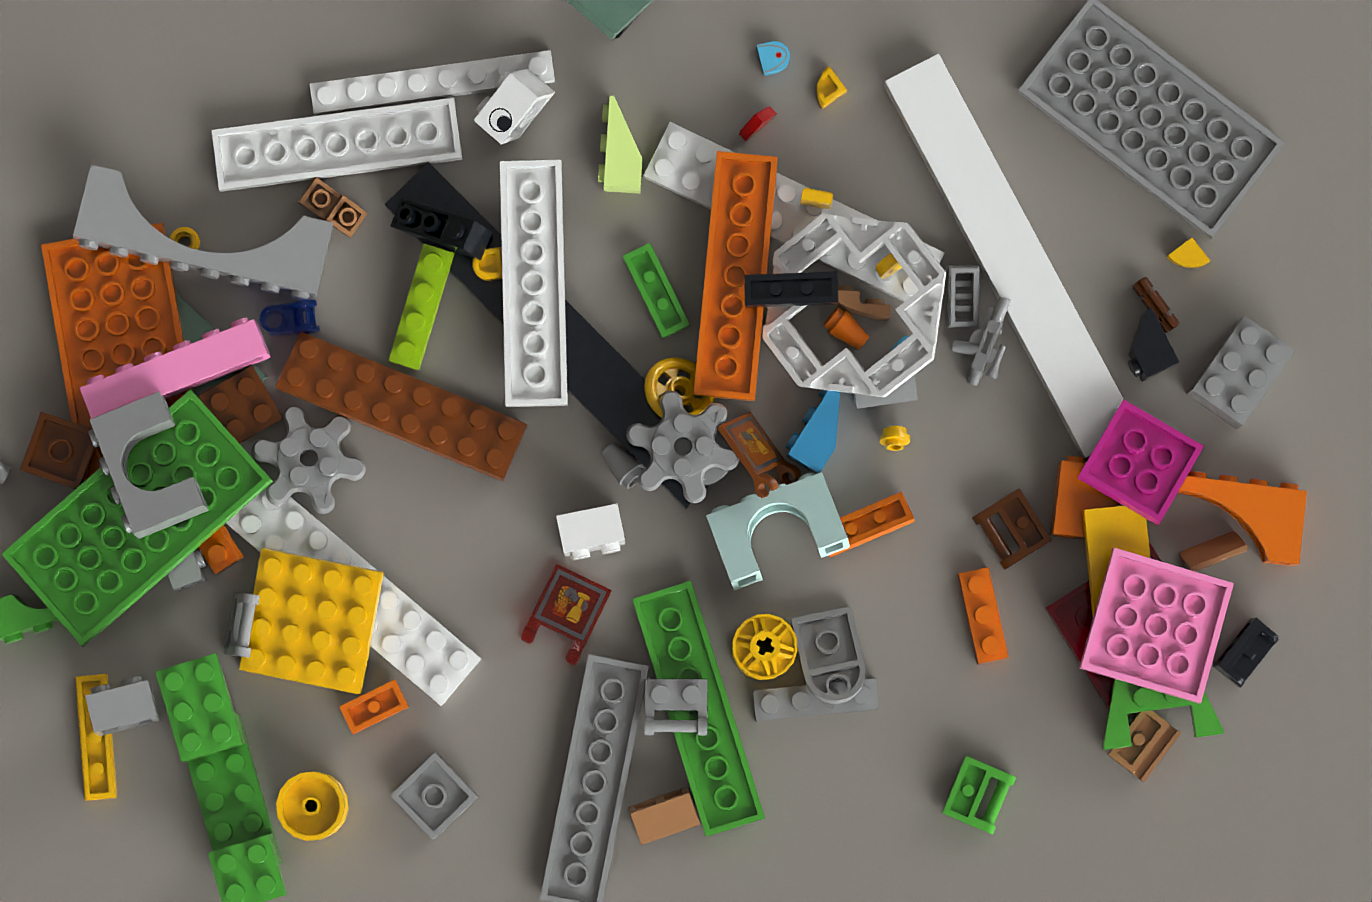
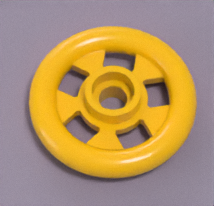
(670, 368)

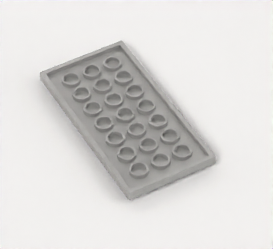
(1151, 117)

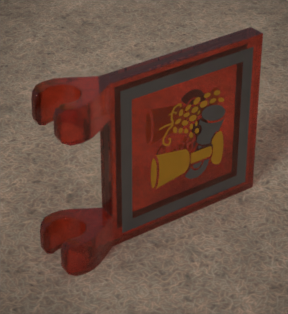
(568, 607)

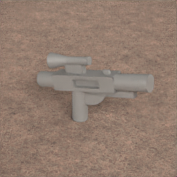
(983, 342)

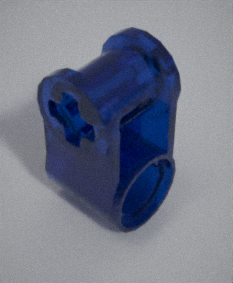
(292, 318)

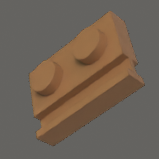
(1150, 742)

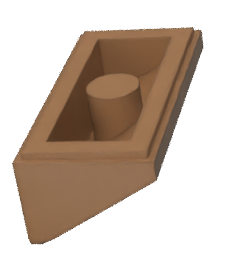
(1213, 551)

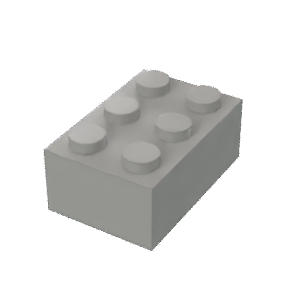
(1240, 372)
(122, 707)

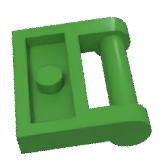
(969, 790)

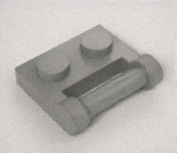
(240, 624)
(676, 696)

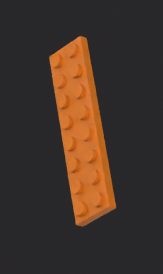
(735, 248)

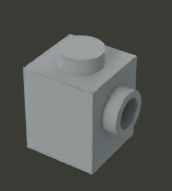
(188, 572)

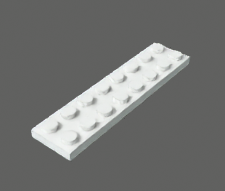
(336, 144)
(533, 283)

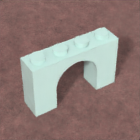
(806, 498)

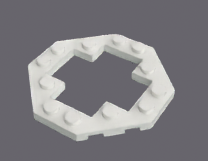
(919, 312)

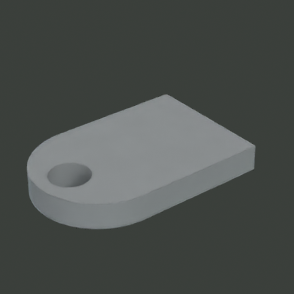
(828, 652)

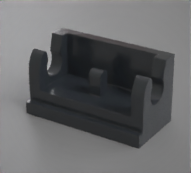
(1246, 651)

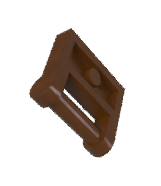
(1020, 522)

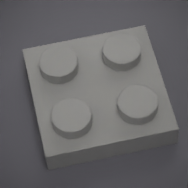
(434, 796)

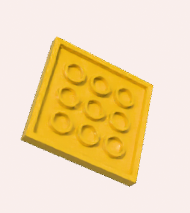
(312, 620)

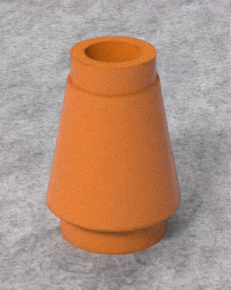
(845, 328)

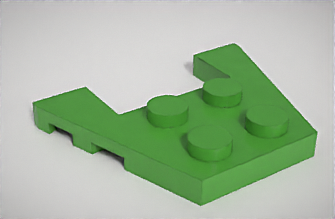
(1131, 698)

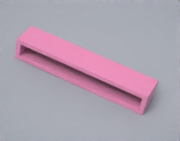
(180, 369)

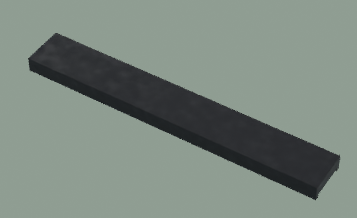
(595, 370)

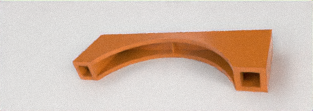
(1267, 513)

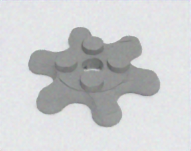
(687, 468)
(312, 480)

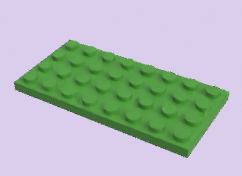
(85, 558)

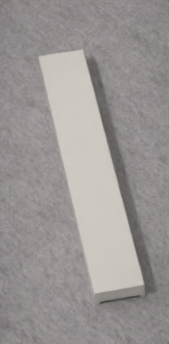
(1007, 250)

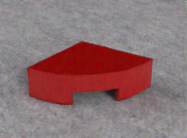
(757, 122)

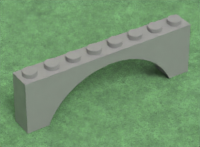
(113, 222)

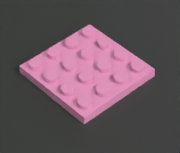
(1156, 625)

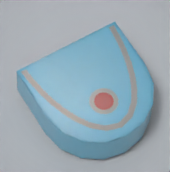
(773, 57)

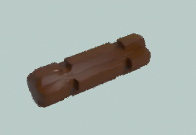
(1153, 300)

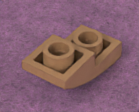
(332, 207)
(870, 309)

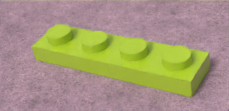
(421, 306)

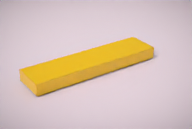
(96, 750)

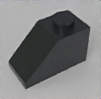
(1150, 348)

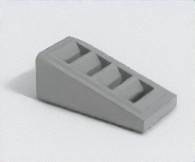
(973, 270)

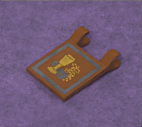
(757, 453)

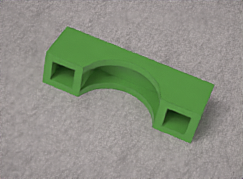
(19, 618)

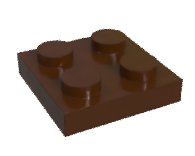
(242, 404)
(59, 451)

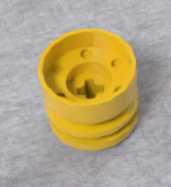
(746, 651)

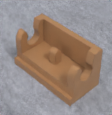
(664, 815)

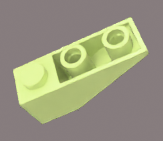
(622, 160)

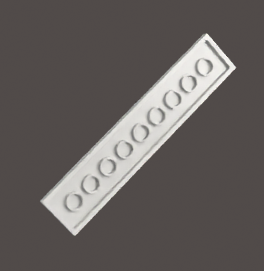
(687, 167)
(401, 629)

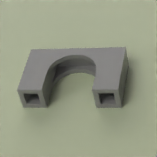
(117, 435)

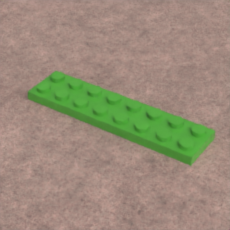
(713, 762)

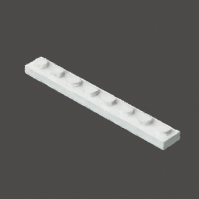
(424, 83)

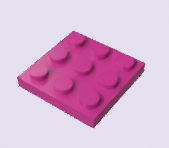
(1140, 462)

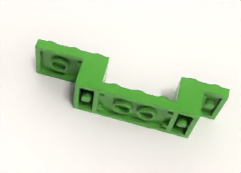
(224, 780)

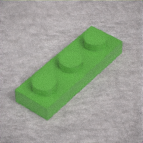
(656, 291)

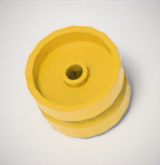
(330, 800)

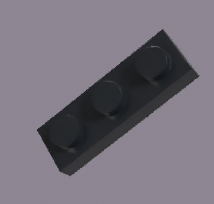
(791, 289)

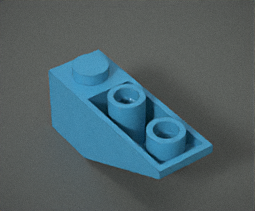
(818, 438)

